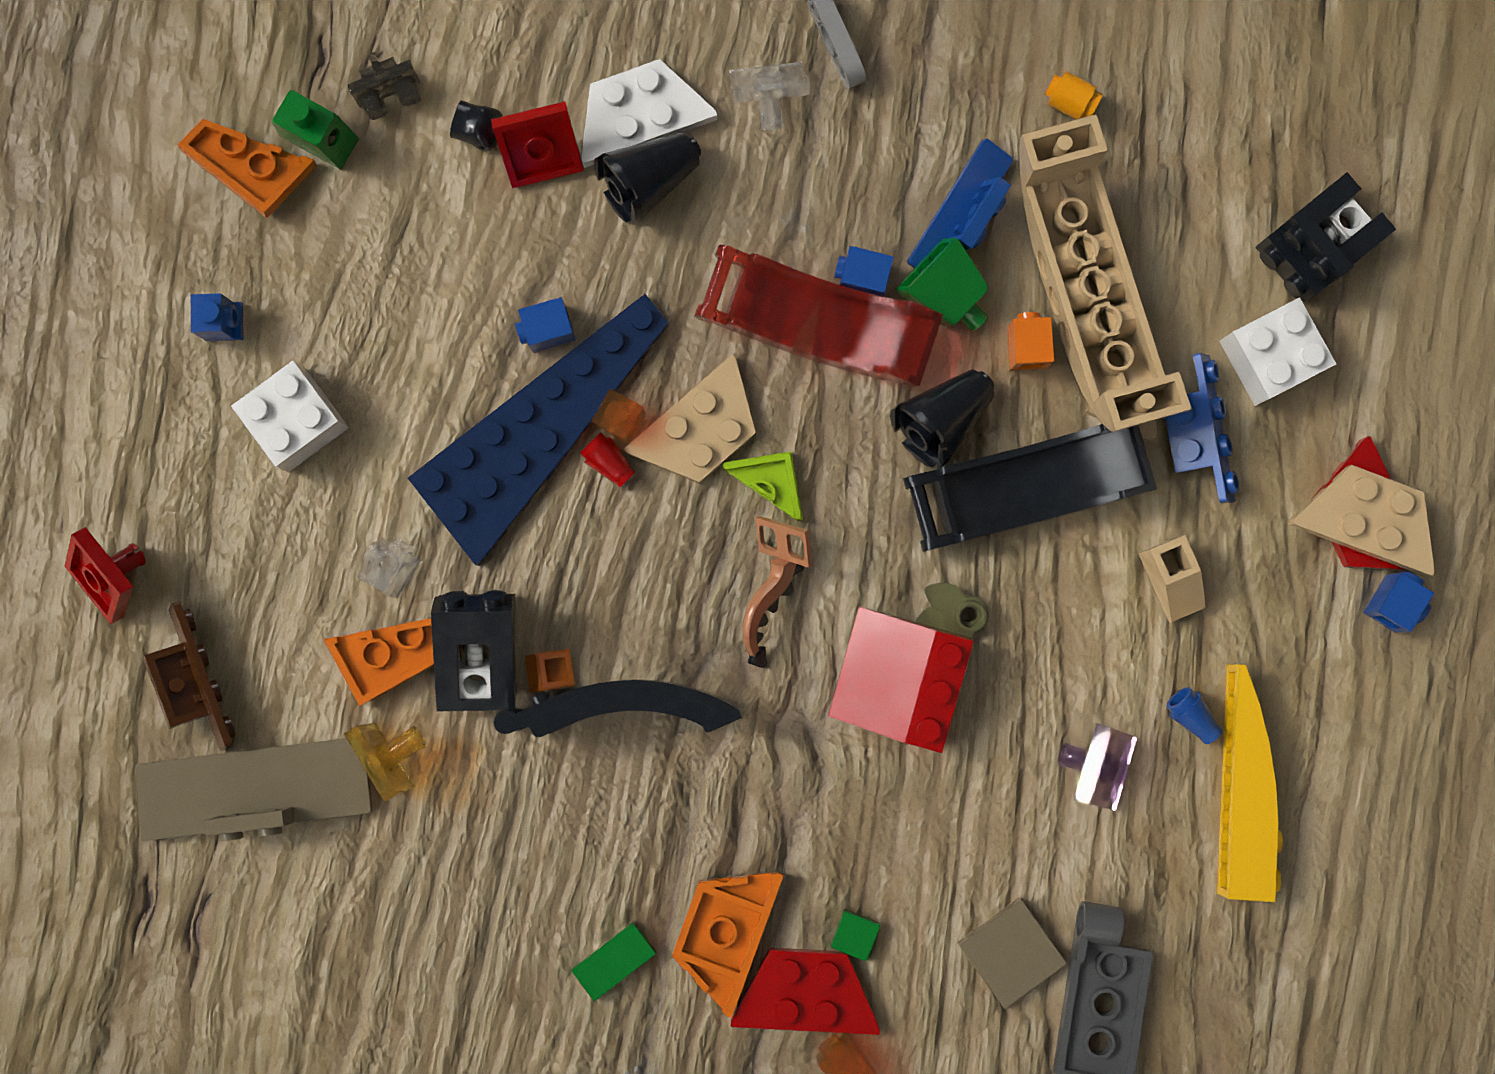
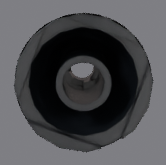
(646, 173)
(942, 416)

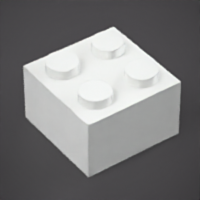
(1277, 351)
(290, 416)

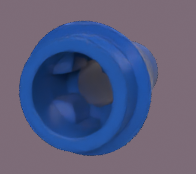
(1193, 713)

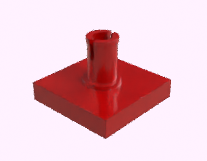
(537, 144)
(102, 575)

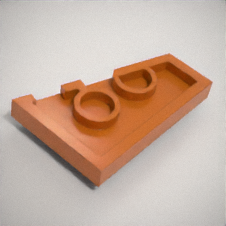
(382, 657)

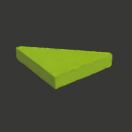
(772, 479)

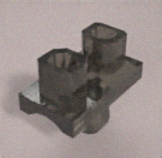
(382, 81)

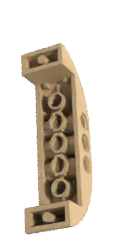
(1092, 279)

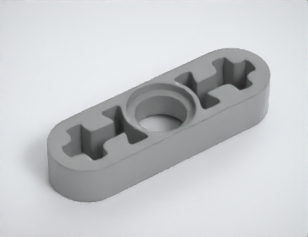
(837, 42)

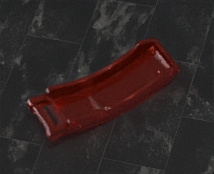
(822, 319)

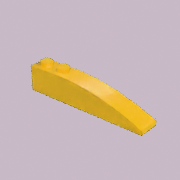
(1248, 798)

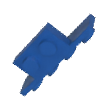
(970, 203)
(1198, 434)

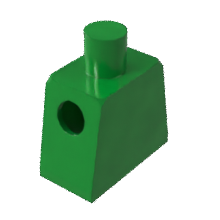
(309, 127)
(947, 284)

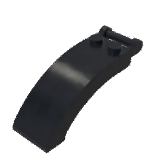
(1031, 484)
(554, 711)

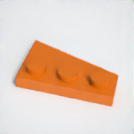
(250, 169)

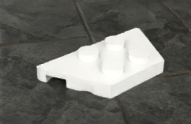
(640, 108)

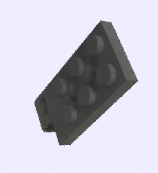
(1096, 968)

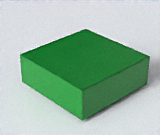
(855, 935)

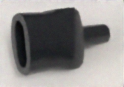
(474, 125)

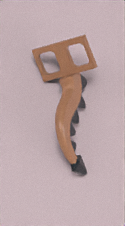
(777, 584)

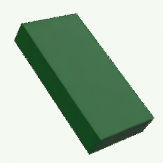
(613, 961)

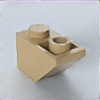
(1175, 577)

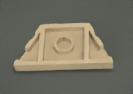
(700, 427)
(1372, 518)

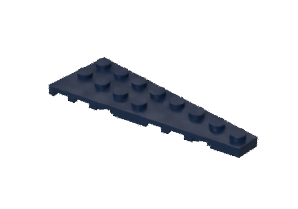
(505, 458)

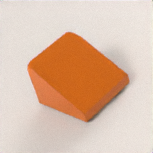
(549, 670)

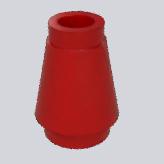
(607, 459)

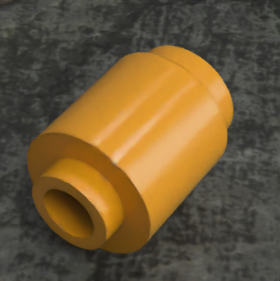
(1073, 96)

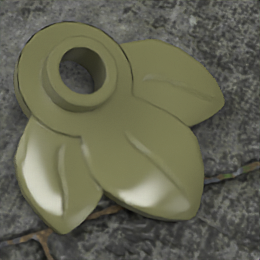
(947, 608)

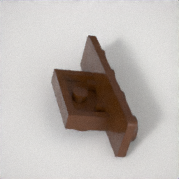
(183, 683)

